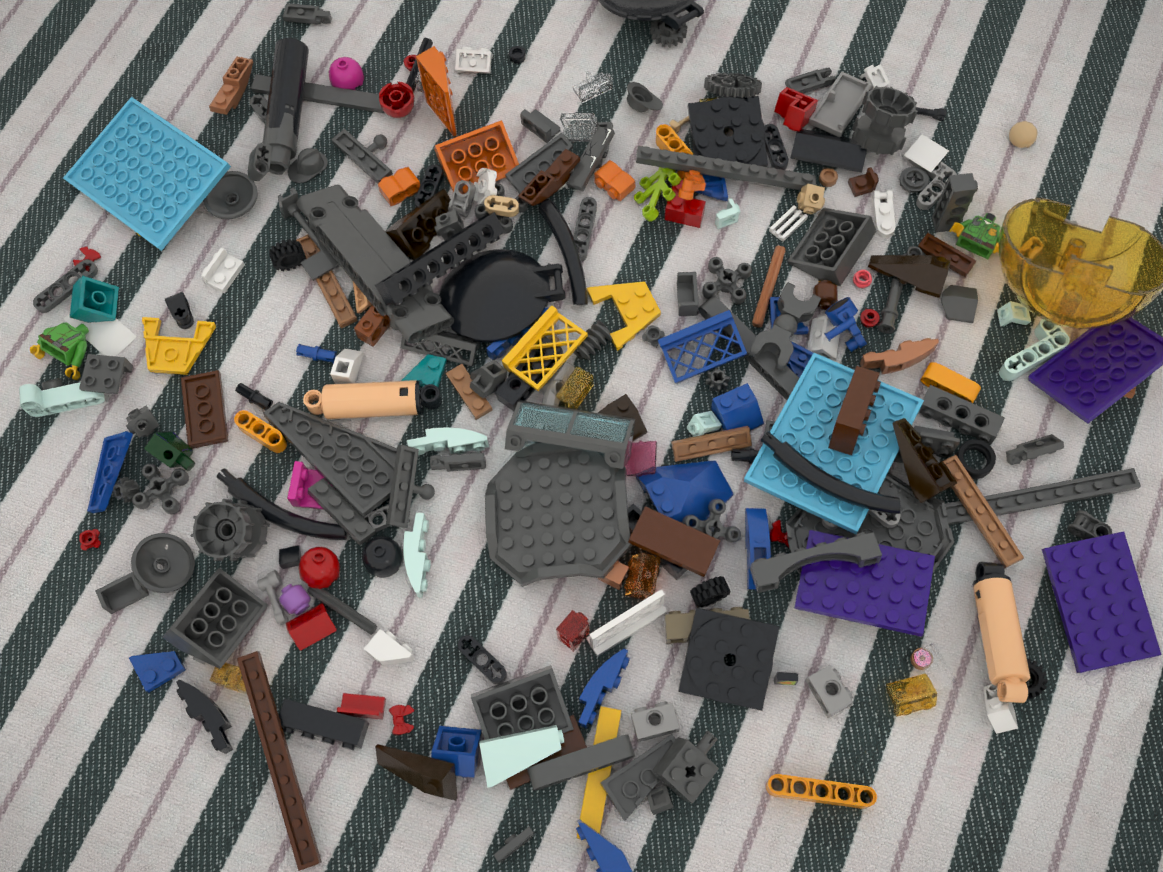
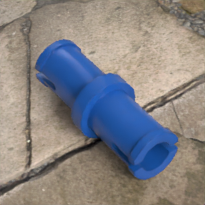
(316, 353)

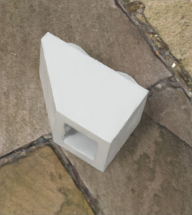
(346, 366)
(387, 650)
(999, 713)

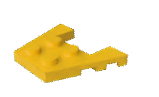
(634, 305)
(174, 354)

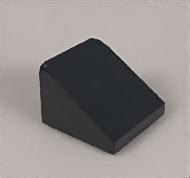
(289, 557)

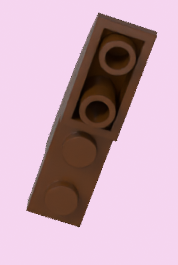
(551, 180)

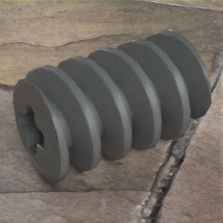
(595, 336)

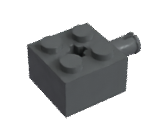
(682, 756)

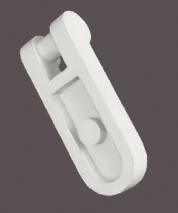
(884, 213)

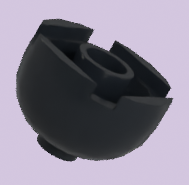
(382, 556)

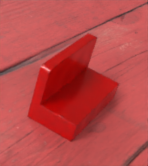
(310, 627)
(362, 706)

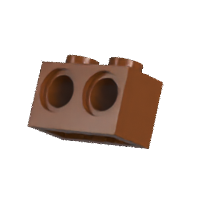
(372, 326)

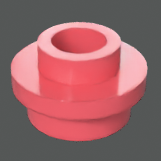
(864, 274)

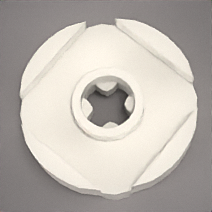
(485, 185)

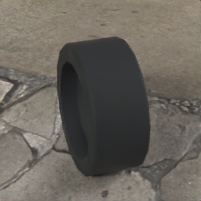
(985, 449)

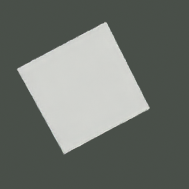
(926, 153)

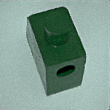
(170, 450)

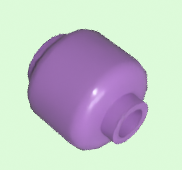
(294, 599)

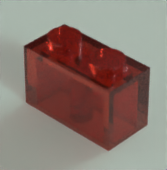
(573, 630)

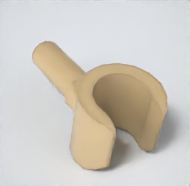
(677, 125)

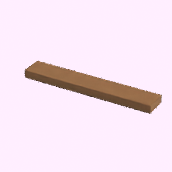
(330, 288)
(983, 515)

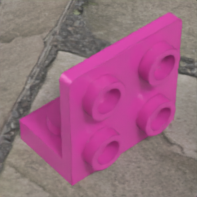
(300, 482)

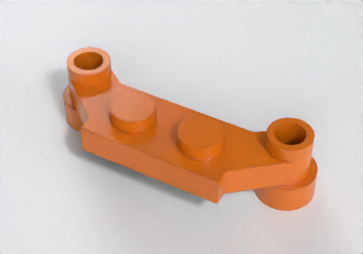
(692, 182)

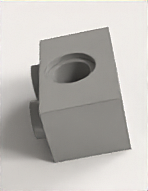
(829, 703)
(646, 731)

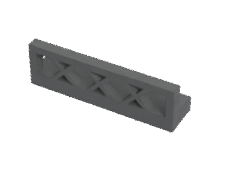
(450, 339)

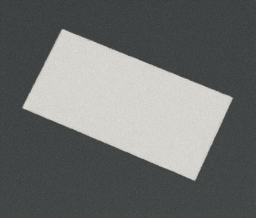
(106, 336)

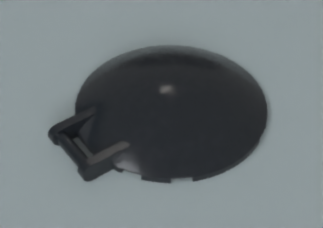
(655, 10)
(499, 294)

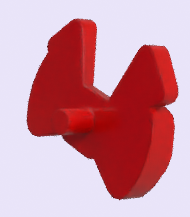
(90, 254)
(777, 535)
(398, 712)

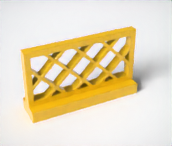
(531, 340)

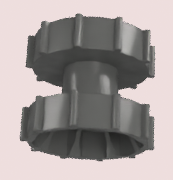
(884, 120)
(213, 525)

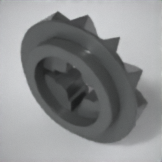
(921, 179)

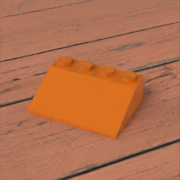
(436, 86)
(481, 148)

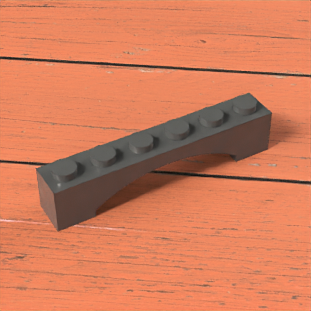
(859, 549)

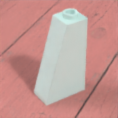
(515, 752)

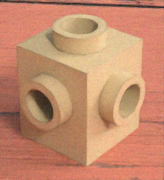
(811, 198)

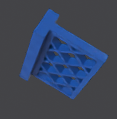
(694, 332)

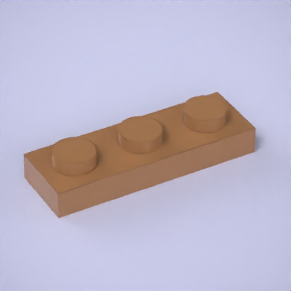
(461, 382)

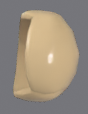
(1023, 134)

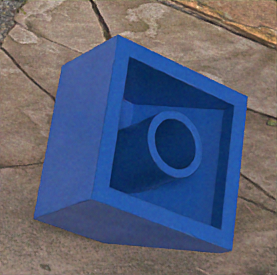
(737, 409)
(458, 747)

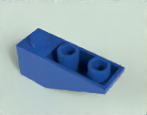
(608, 856)

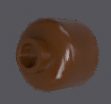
(827, 292)

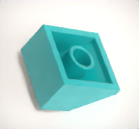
(93, 301)

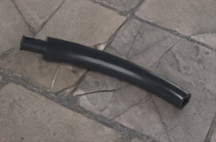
(568, 248)
(826, 482)
(277, 515)

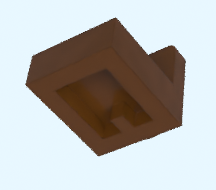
(863, 183)

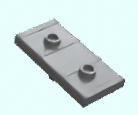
(840, 104)

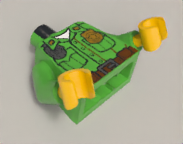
(978, 235)
(65, 344)

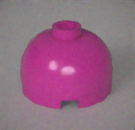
(346, 73)

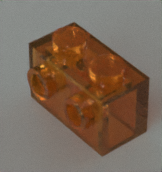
(642, 576)

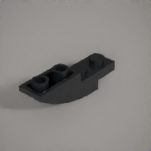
(204, 708)

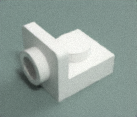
(876, 76)

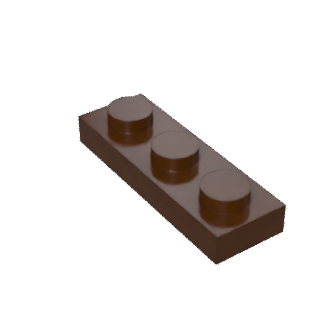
(958, 260)

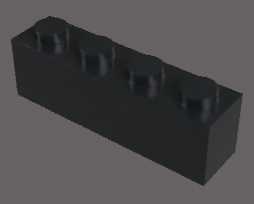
(323, 724)

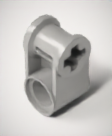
(461, 199)

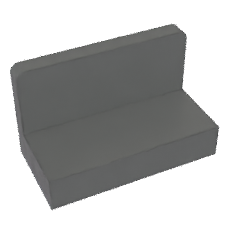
(539, 124)

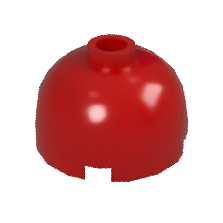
(397, 99)
(319, 567)

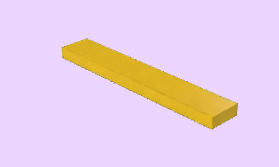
(594, 794)

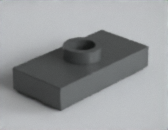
(513, 843)

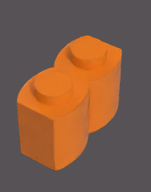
(614, 180)
(399, 186)

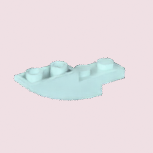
(455, 439)
(415, 560)

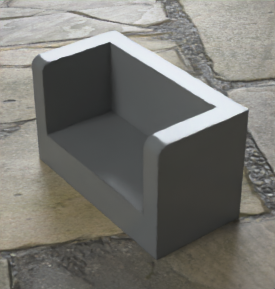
(687, 294)
(121, 593)

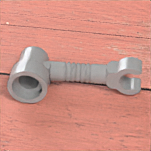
(269, 584)

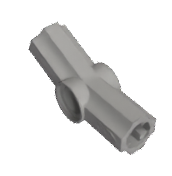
(555, 383)

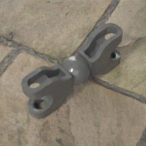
(784, 326)

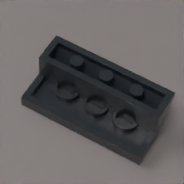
(828, 150)

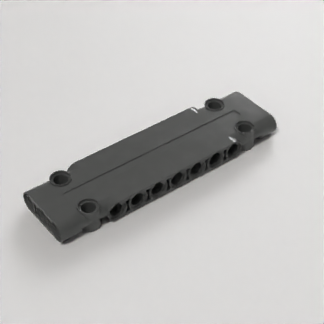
(370, 257)

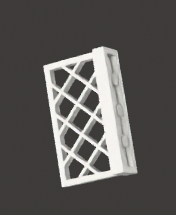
(627, 623)

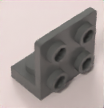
(104, 373)
(941, 442)

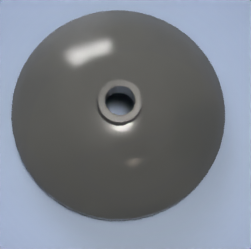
(232, 187)
(168, 551)

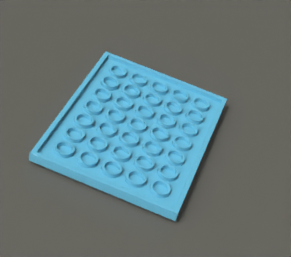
(147, 173)
(808, 427)

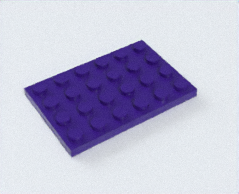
(1100, 367)
(878, 595)
(1101, 602)

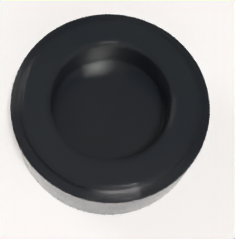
(517, 54)

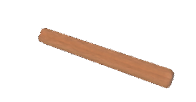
(768, 286)

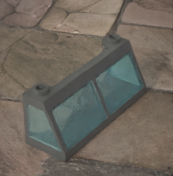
(572, 429)

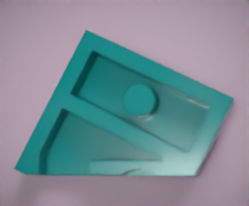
(428, 370)

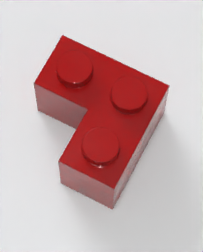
(795, 108)
(684, 211)

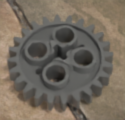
(732, 85)

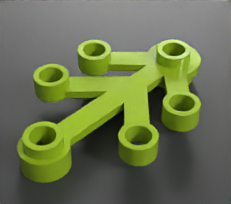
(649, 211)

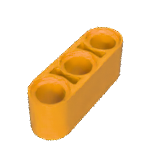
(668, 139)
(950, 381)
(254, 425)

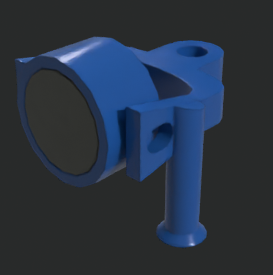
(842, 315)

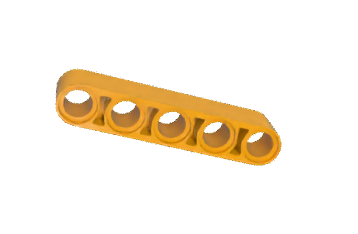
(830, 787)

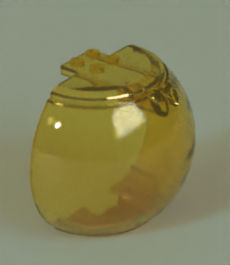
(1076, 272)

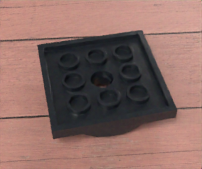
(741, 116)
(704, 666)

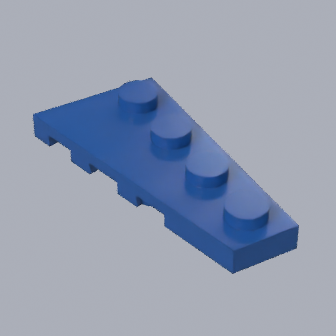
(108, 469)

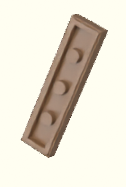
(711, 443)

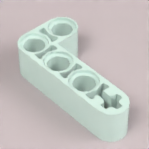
(1046, 343)
(56, 400)

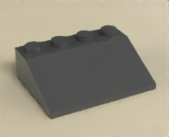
(833, 244)
(216, 620)
(522, 705)

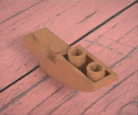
(234, 85)
(905, 356)

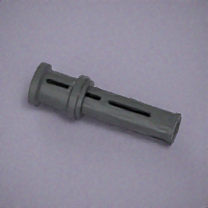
(890, 313)

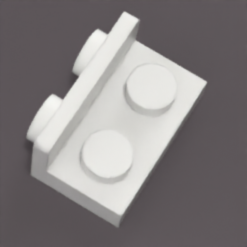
(473, 60)
(222, 271)

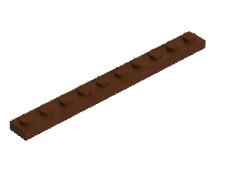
(279, 761)

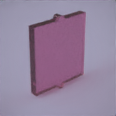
(642, 459)

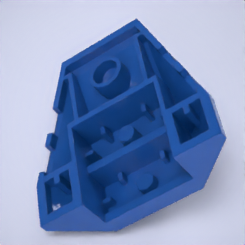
(686, 489)

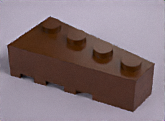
(855, 410)

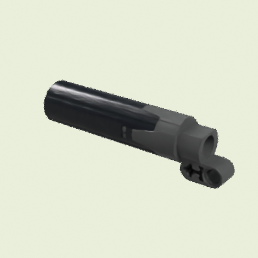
(282, 111)

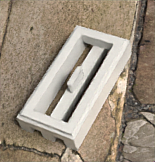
(797, 213)

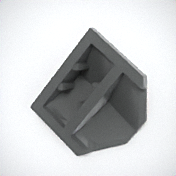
(960, 303)

